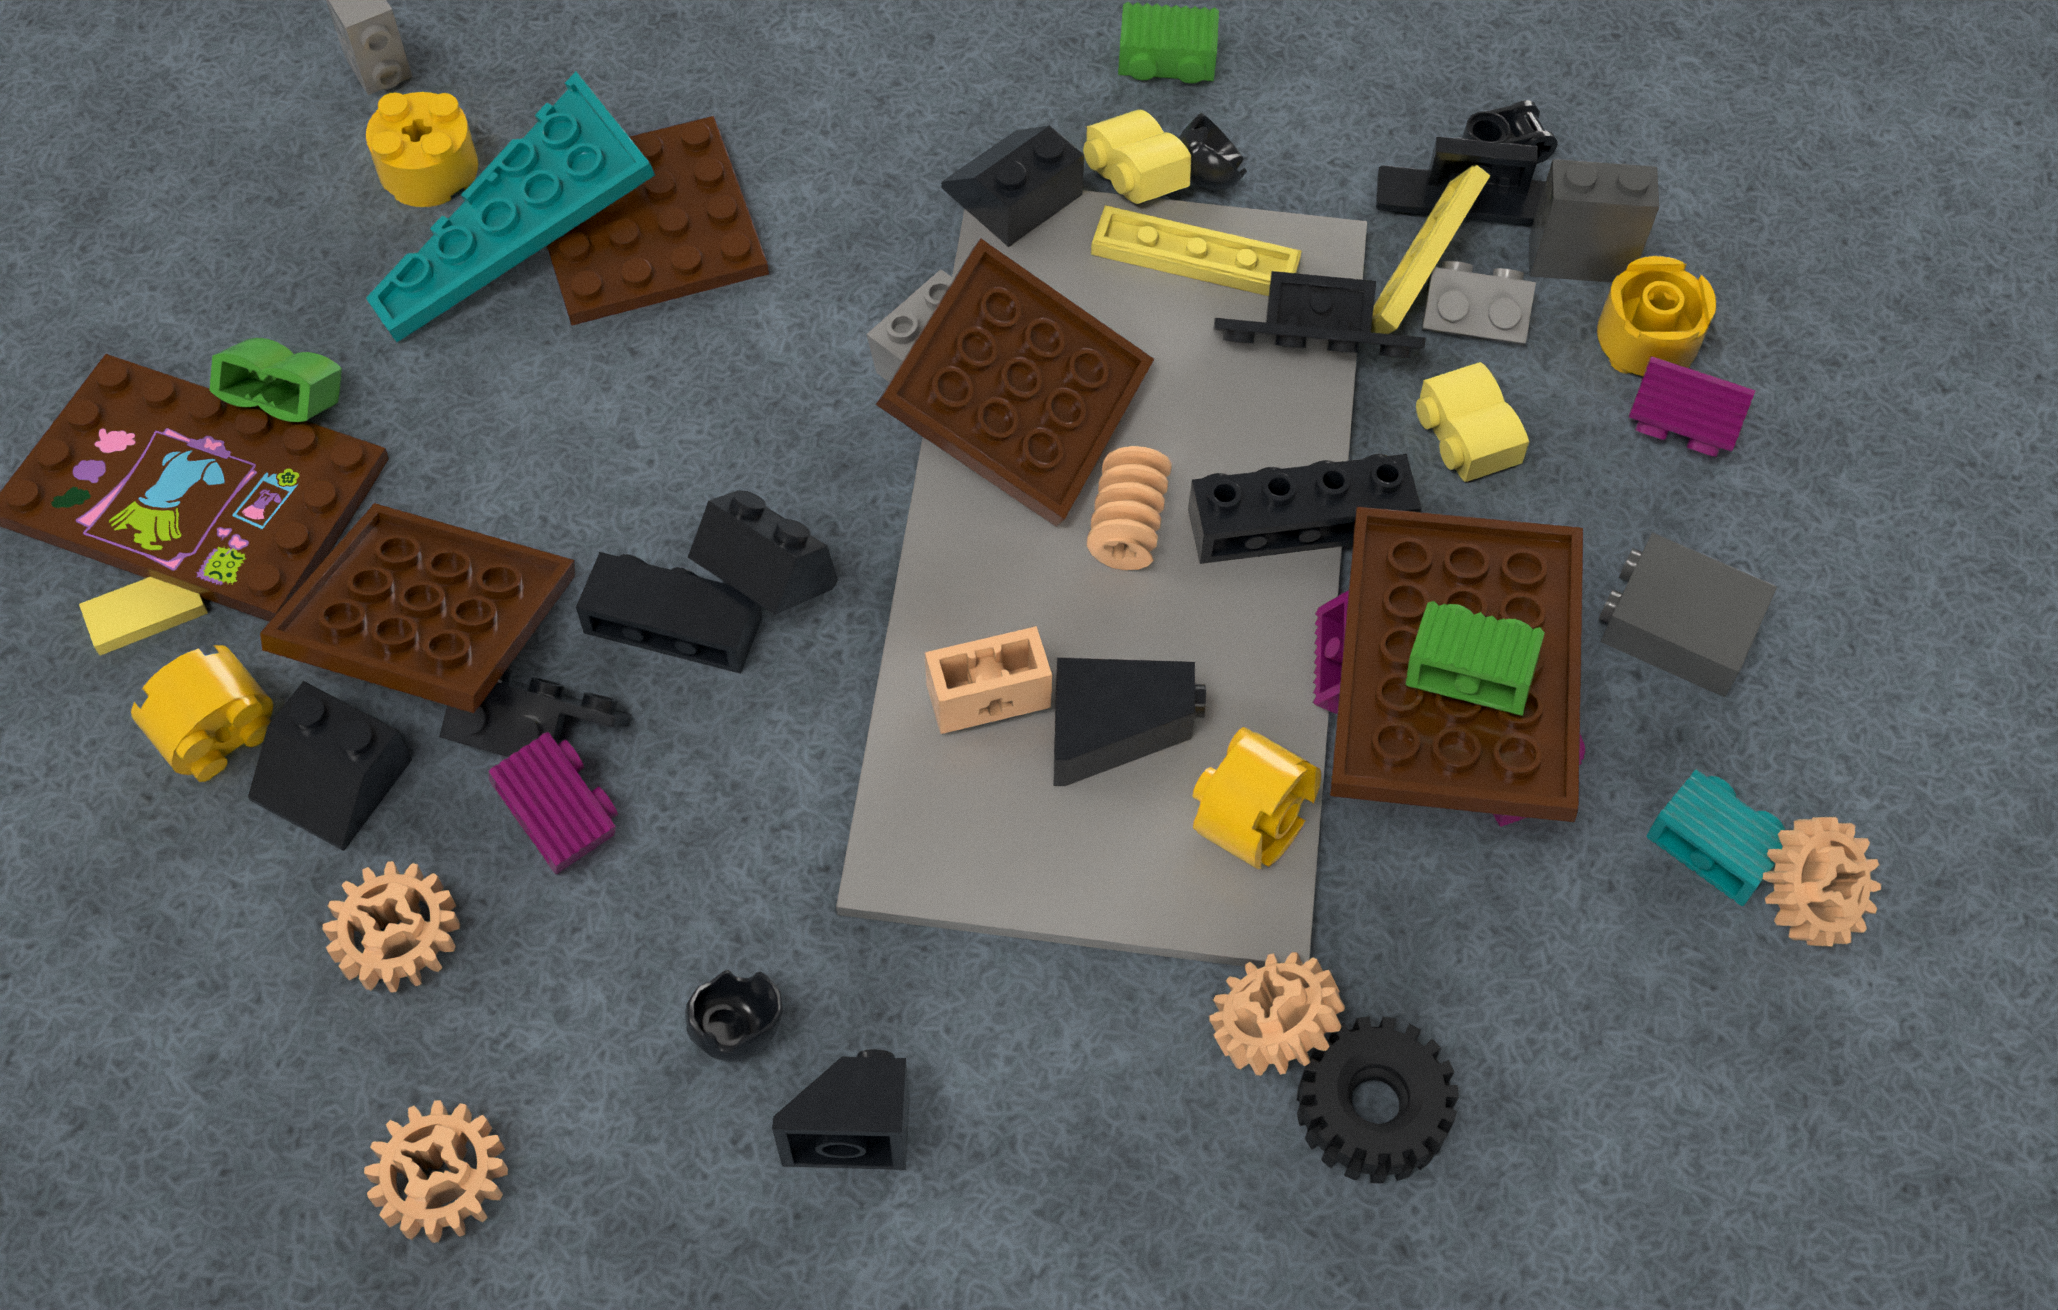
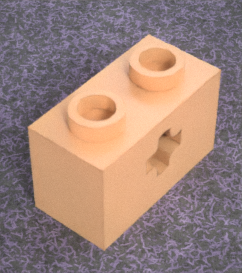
(988, 679)

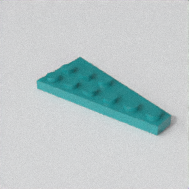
(520, 203)

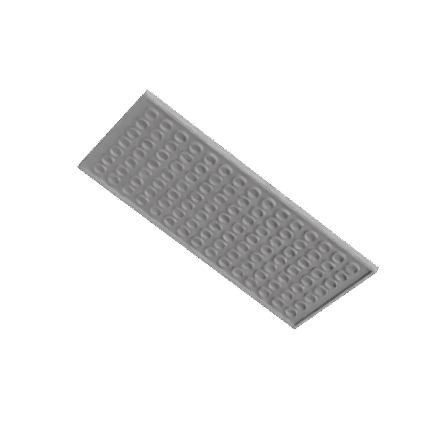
(969, 819)

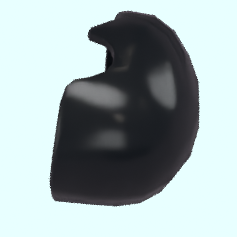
(1212, 155)
(734, 1015)

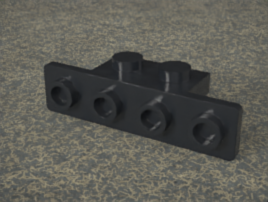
(1506, 196)
(1319, 309)
(522, 712)

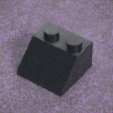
(1019, 182)
(761, 552)
(326, 765)
(849, 1116)

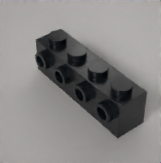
(1294, 506)

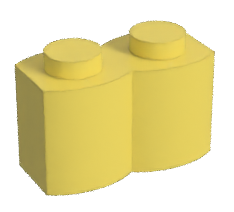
(1138, 156)
(1472, 422)

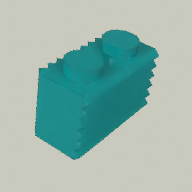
(1718, 835)

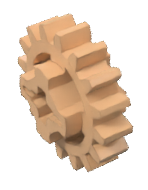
(1822, 881)
(401, 947)
(1277, 1013)
(425, 1145)

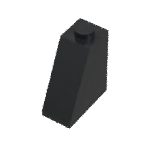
(1120, 712)

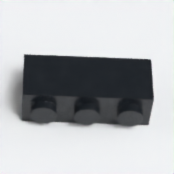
(668, 612)

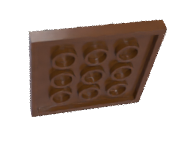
(667, 236)
(1016, 382)
(420, 607)

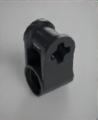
(1511, 126)

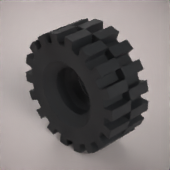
(1406, 1067)

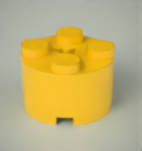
(421, 147)
(1655, 313)
(203, 711)
(1255, 798)

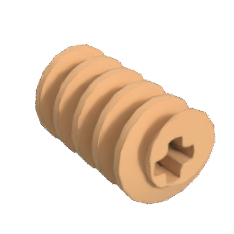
(1129, 507)

